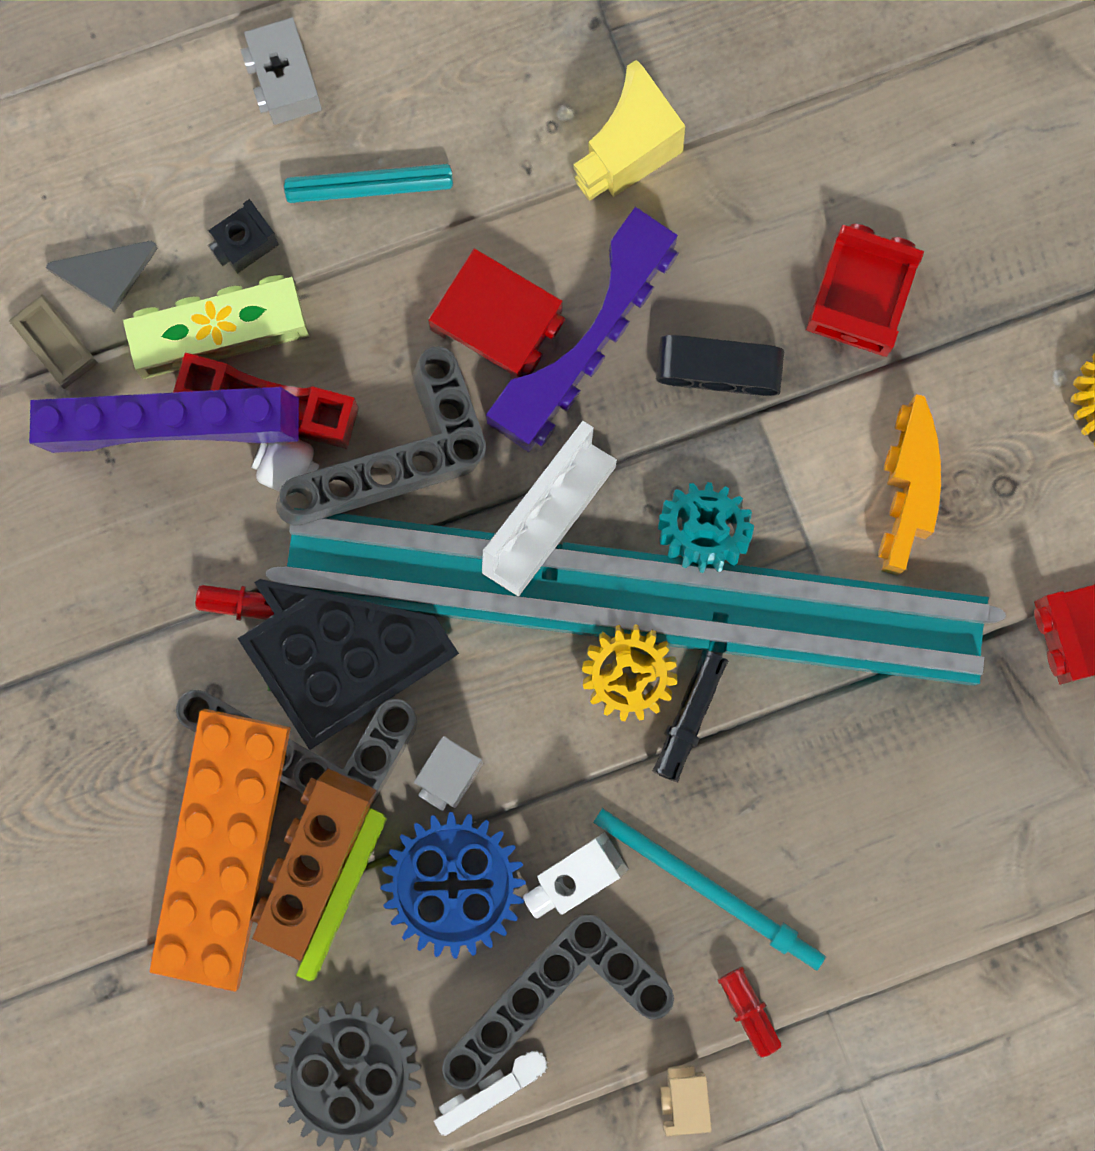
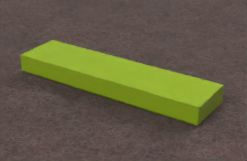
(342, 895)

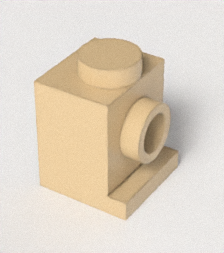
(686, 1102)

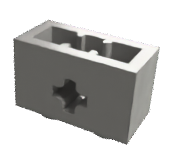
(275, 48)
(447, 774)

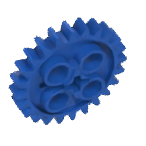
(452, 843)

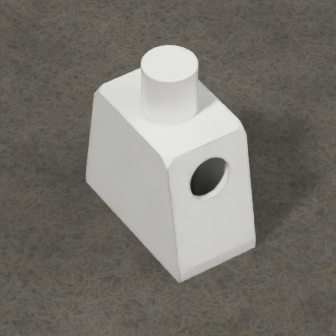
(590, 866)

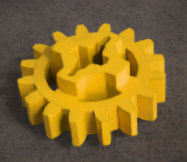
(613, 678)

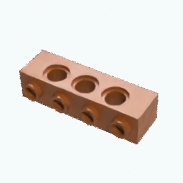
(347, 804)

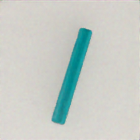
(368, 183)

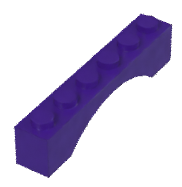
(533, 400)
(215, 415)

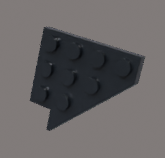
(339, 655)

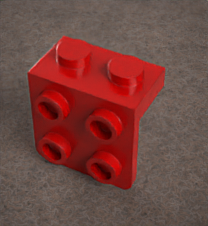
(1069, 632)

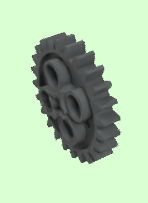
(315, 1100)

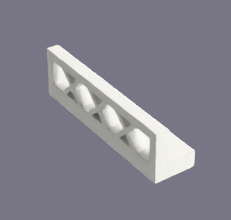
(547, 511)

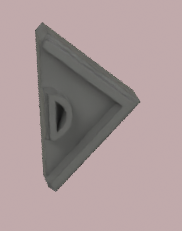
(106, 273)

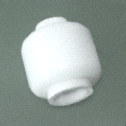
(283, 461)

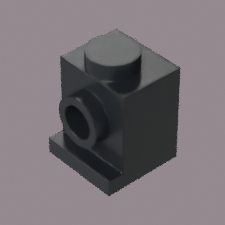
(256, 243)

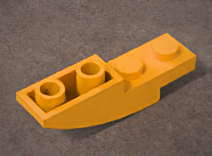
(917, 470)

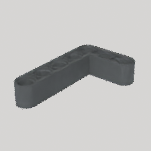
(398, 460)
(299, 757)
(549, 990)

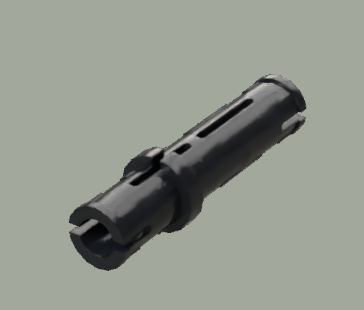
(687, 723)

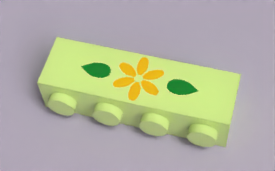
(216, 326)

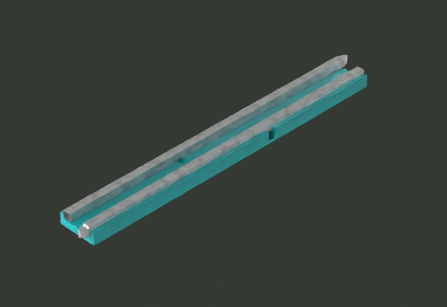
(597, 588)

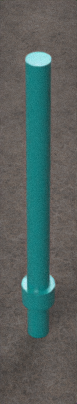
(782, 936)

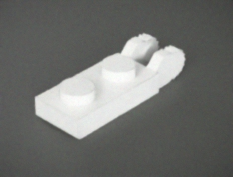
(493, 1091)

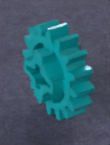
(705, 527)

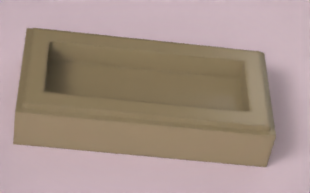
(53, 341)

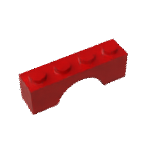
(322, 413)

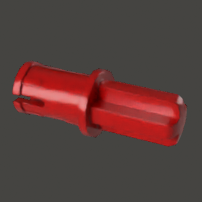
(232, 602)
(750, 1012)

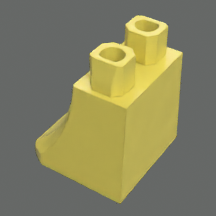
(634, 141)

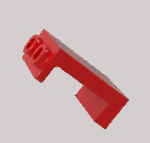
(865, 289)
(498, 314)

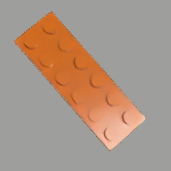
(219, 849)

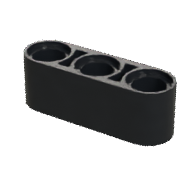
(720, 365)

